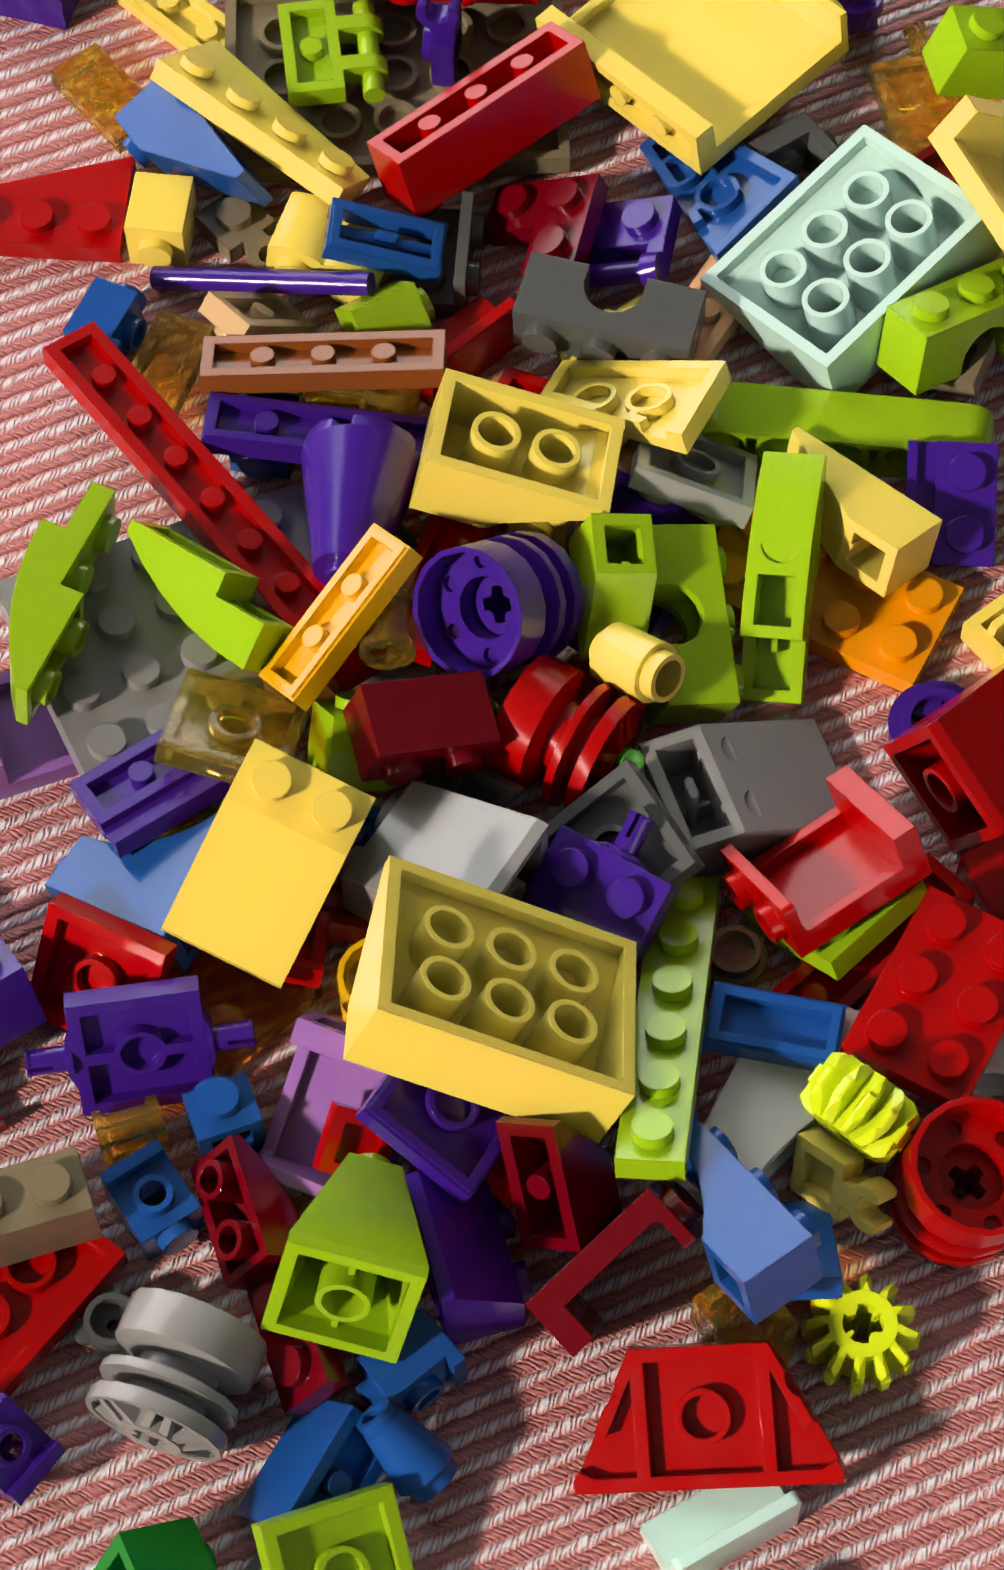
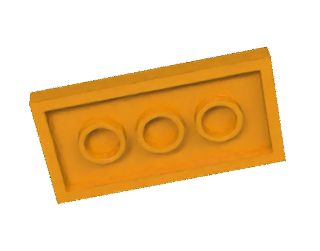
(853, 624)

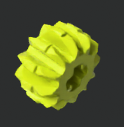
(860, 1107)
(887, 1335)

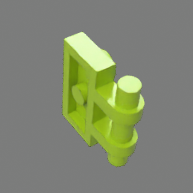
(313, 54)

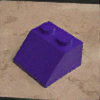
(470, 1266)

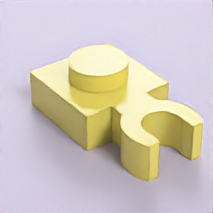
(832, 1179)

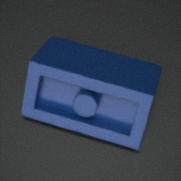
(312, 1462)

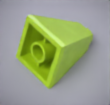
(352, 1263)

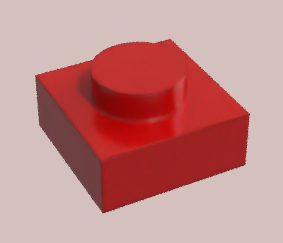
(345, 1134)

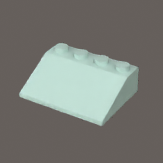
(840, 251)

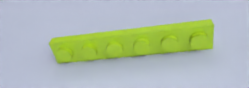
(669, 1037)

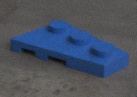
(727, 197)

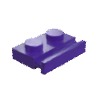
(960, 488)
(141, 799)

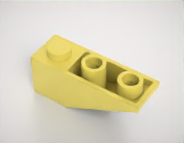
(868, 524)

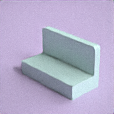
(719, 1526)

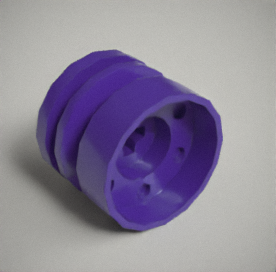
(498, 603)

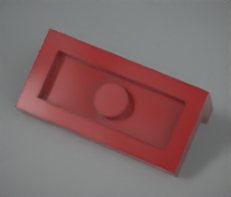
(476, 338)

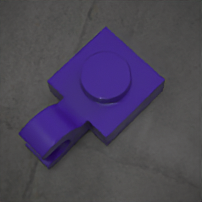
(441, 38)

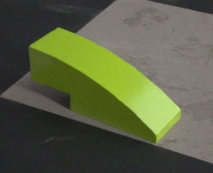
(209, 595)

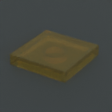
(218, 722)

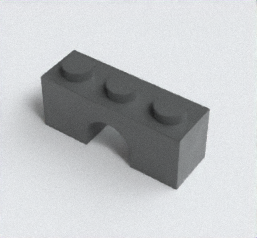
(557, 317)

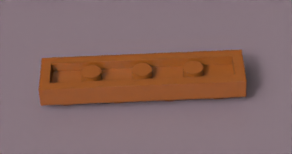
(323, 362)

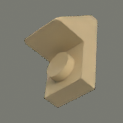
(253, 314)

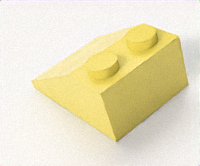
(513, 456)
(267, 863)

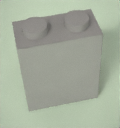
(450, 836)

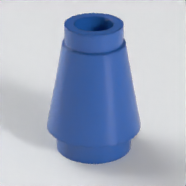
(407, 1451)

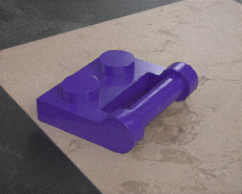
(634, 241)

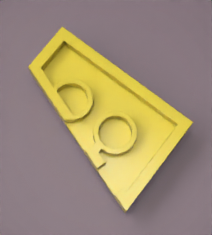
(659, 399)

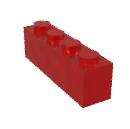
(484, 119)

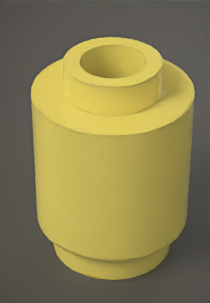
(636, 663)

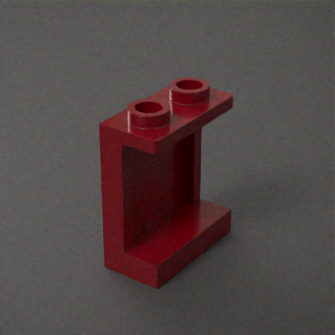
(559, 1301)

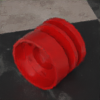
(560, 734)
(949, 1148)

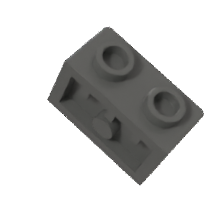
(459, 273)

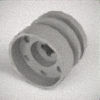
(177, 1373)

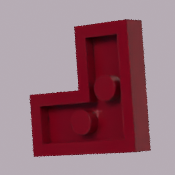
(550, 215)

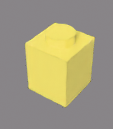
(161, 219)

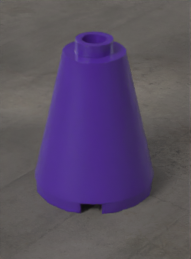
(352, 480)

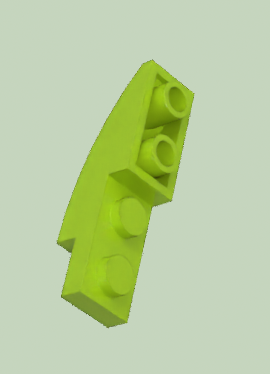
(782, 576)
(50, 595)

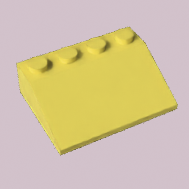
(495, 1001)

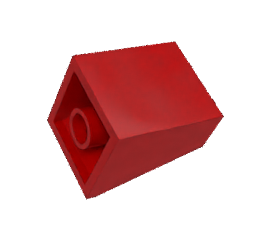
(958, 763)

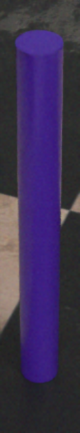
(263, 280)

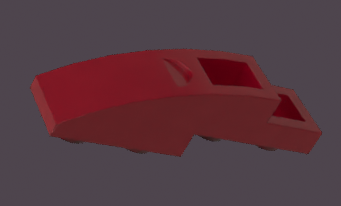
(249, 1229)

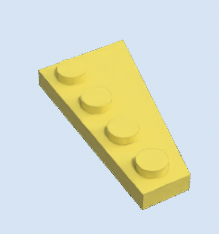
(252, 113)

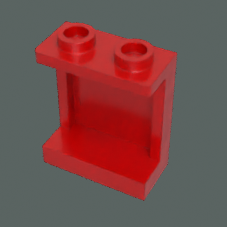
(830, 868)

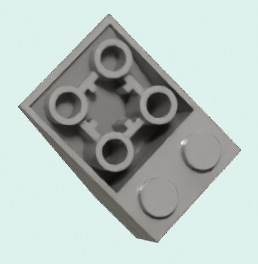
(740, 783)

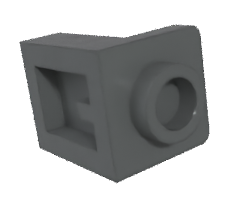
(796, 144)

